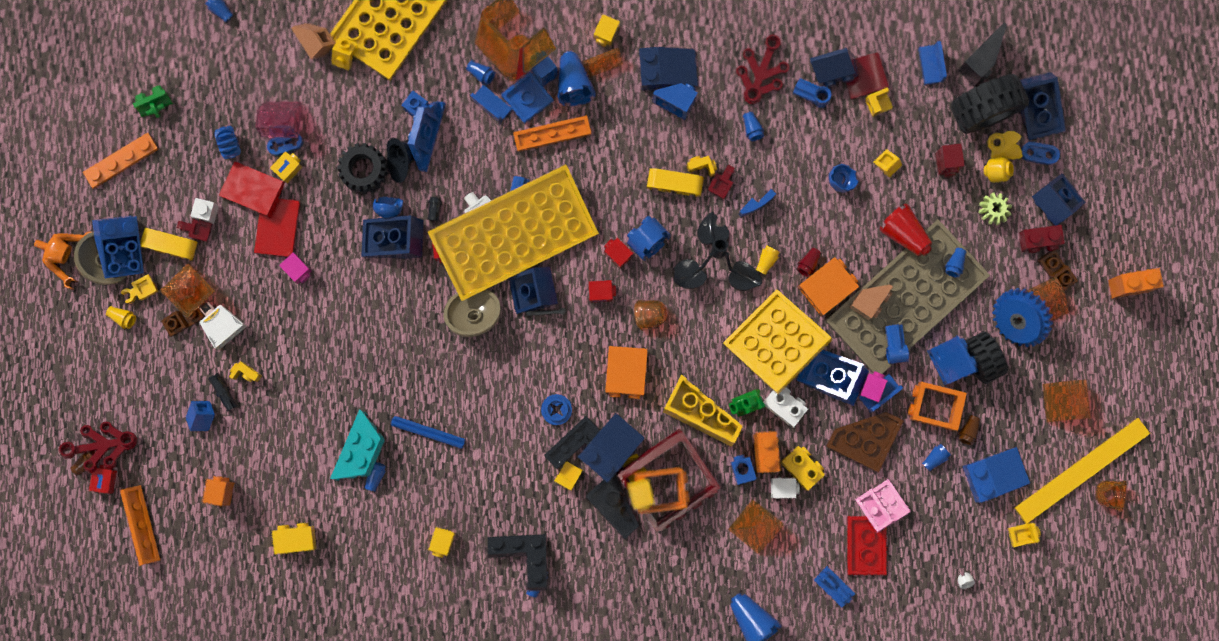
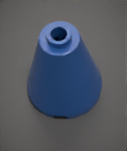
(574, 83)
(753, 619)

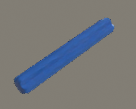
(428, 432)

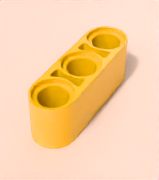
(675, 181)
(168, 243)

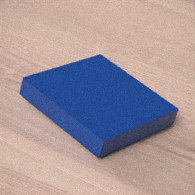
(527, 97)

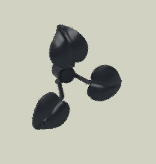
(690, 275)

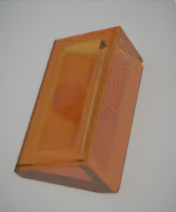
(603, 62)

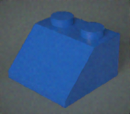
(676, 99)

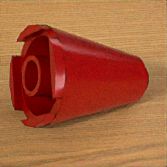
(907, 231)

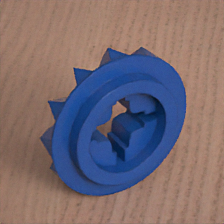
(556, 419)

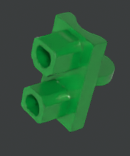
(152, 104)
(746, 403)

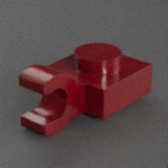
(721, 184)
(197, 230)

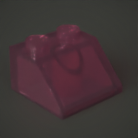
(279, 119)

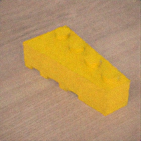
(702, 413)

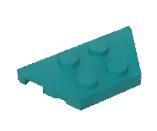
(359, 450)

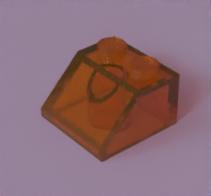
(188, 290)
(1054, 295)
(1066, 400)

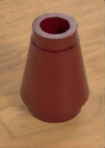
(808, 263)

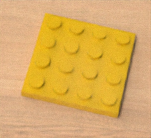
(777, 341)

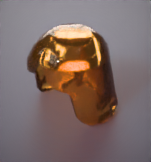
(649, 314)
(1118, 499)

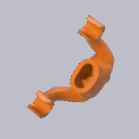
(58, 252)

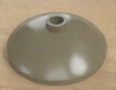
(87, 261)
(460, 314)

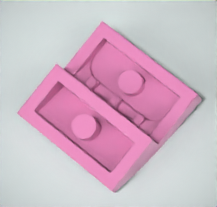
(883, 505)

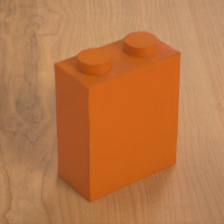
(1135, 283)
(828, 286)
(626, 372)
(766, 452)

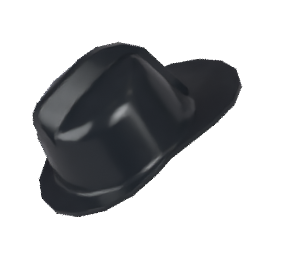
(398, 159)

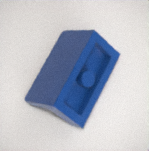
(933, 63)
(491, 104)
(889, 391)

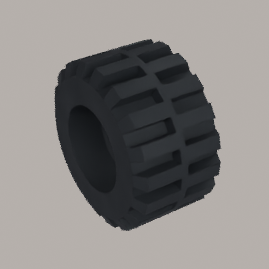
(351, 157)
(988, 357)

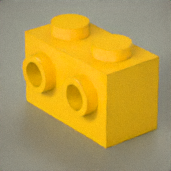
(802, 467)
(294, 539)

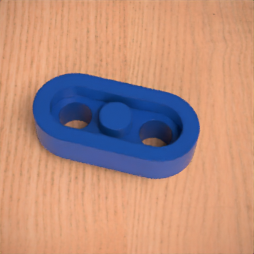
(1039, 153)

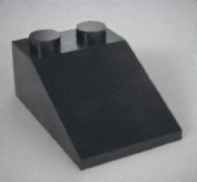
(979, 64)

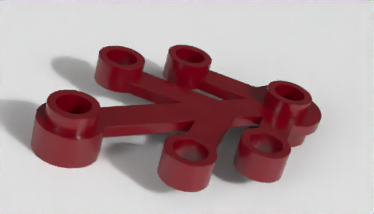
(761, 73)
(101, 446)

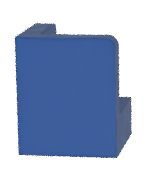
(200, 416)

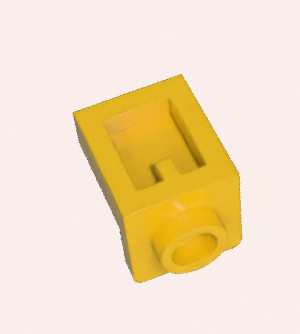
(248, 372)

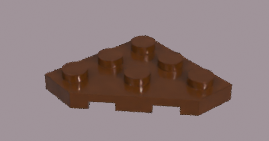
(866, 439)

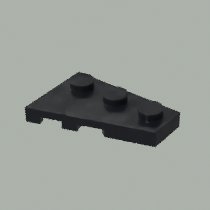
(613, 506)

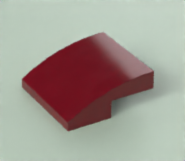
(870, 78)

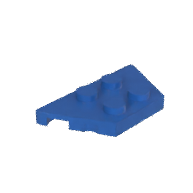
(424, 132)

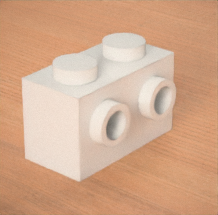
(786, 406)

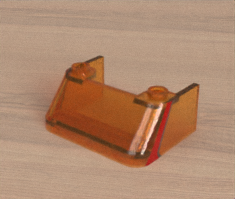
(518, 54)

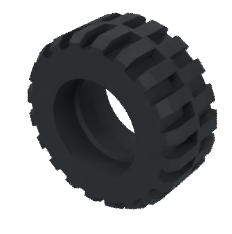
(989, 103)

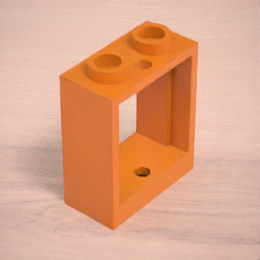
(956, 411)
(683, 496)

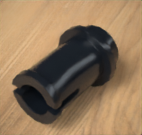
(434, 208)

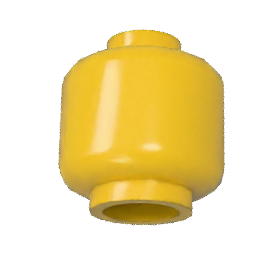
(999, 169)

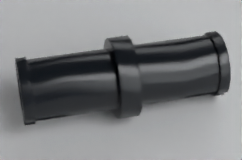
(222, 392)

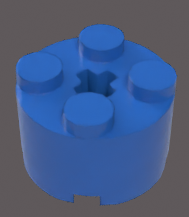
(647, 238)

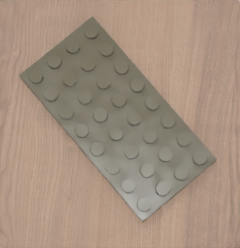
(918, 299)

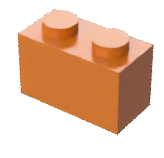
(218, 491)

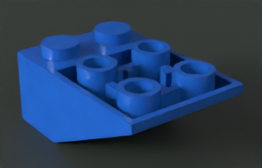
(118, 246)
(952, 360)

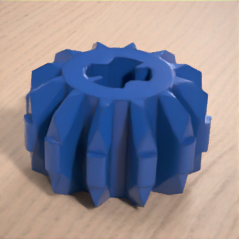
(227, 142)

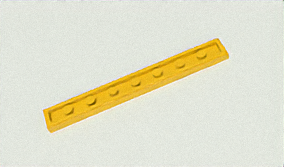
(1081, 470)

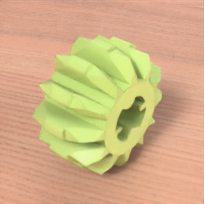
(1001, 213)

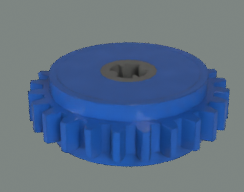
(1022, 317)

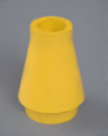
(767, 259)
(122, 317)

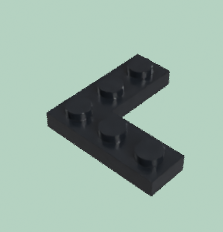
(571, 442)
(524, 545)

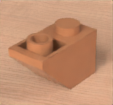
(314, 39)
(869, 301)

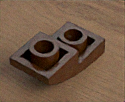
(1055, 267)
(179, 322)

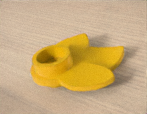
(1008, 146)

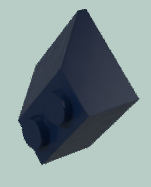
(835, 67)
(1058, 199)
(533, 290)

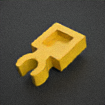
(141, 288)

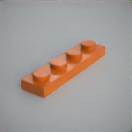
(552, 133)
(120, 160)
(140, 525)

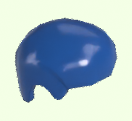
(836, 177)
(388, 207)

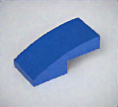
(753, 206)

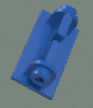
(834, 586)

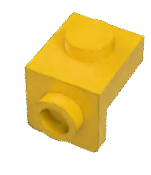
(343, 52)
(697, 163)
(1024, 534)

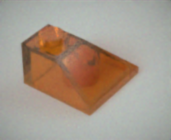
(756, 526)

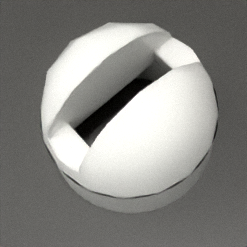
(965, 581)

